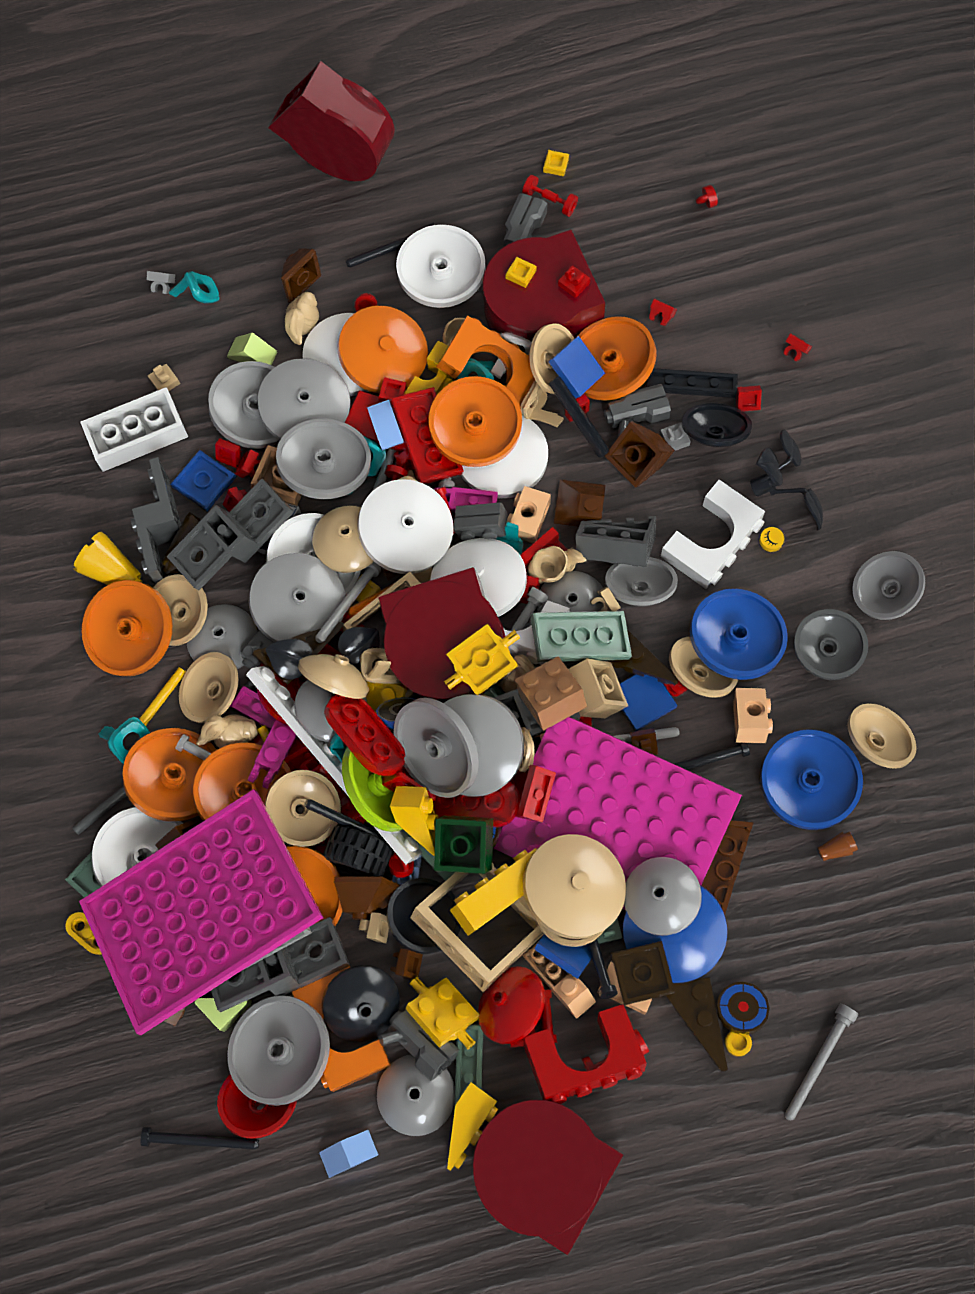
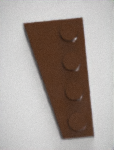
(727, 861)

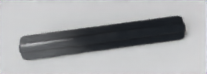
(579, 416)

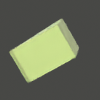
(251, 348)
(224, 1019)

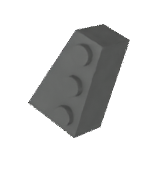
(617, 542)

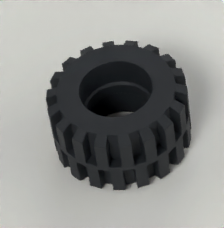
(357, 852)

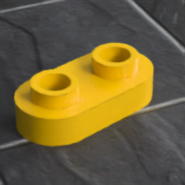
(84, 937)

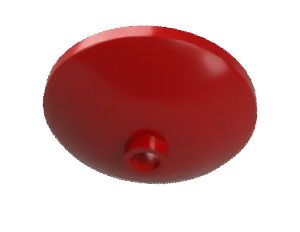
(511, 1005)
(242, 1116)

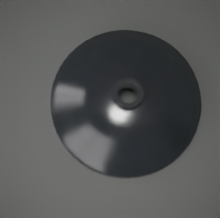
(716, 424)
(402, 905)
(350, 993)

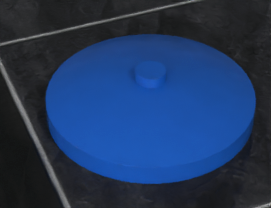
(738, 634)
(811, 779)
(692, 950)

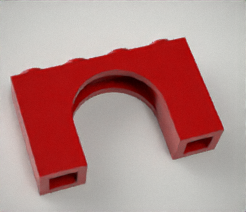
(559, 1081)

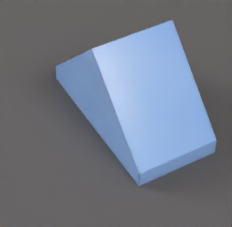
(348, 1153)

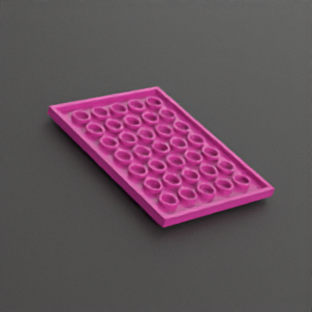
(624, 801)
(199, 911)

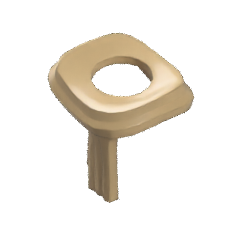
(534, 412)
(375, 674)
(528, 756)

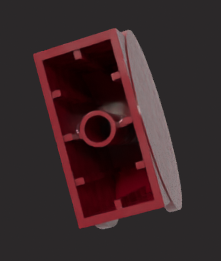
(334, 125)
(542, 302)
(429, 623)
(542, 1171)

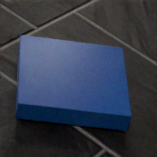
(576, 367)
(203, 480)
(646, 700)
(568, 958)

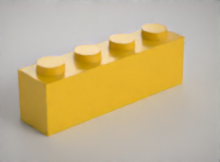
(492, 896)

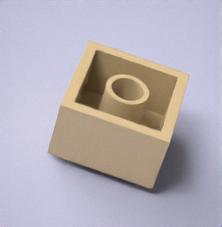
(599, 687)

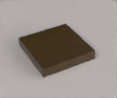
(643, 973)

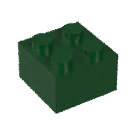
(463, 844)

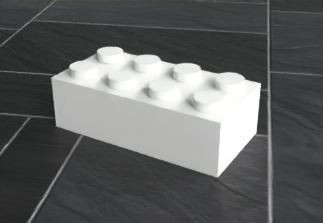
(134, 429)

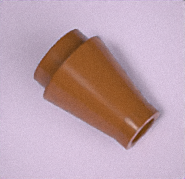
(839, 846)

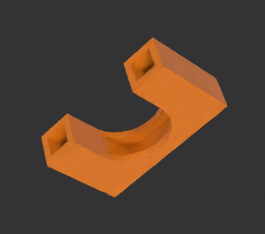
(475, 338)
(346, 1067)

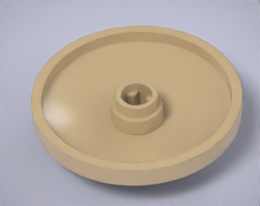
(574, 886)

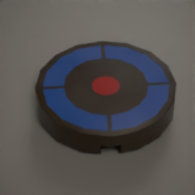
(742, 1008)

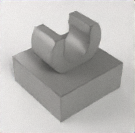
(160, 278)
(675, 436)

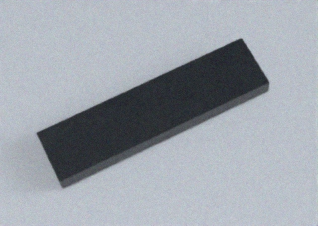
(695, 382)

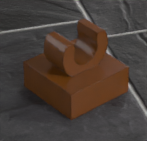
(645, 740)
(408, 963)

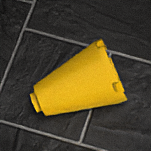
(105, 562)

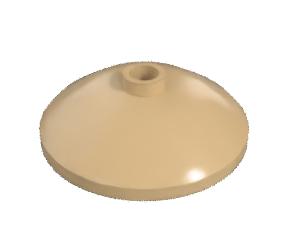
(544, 346)
(338, 550)
(180, 597)
(695, 674)
(334, 675)
(208, 687)
(881, 736)
(295, 789)

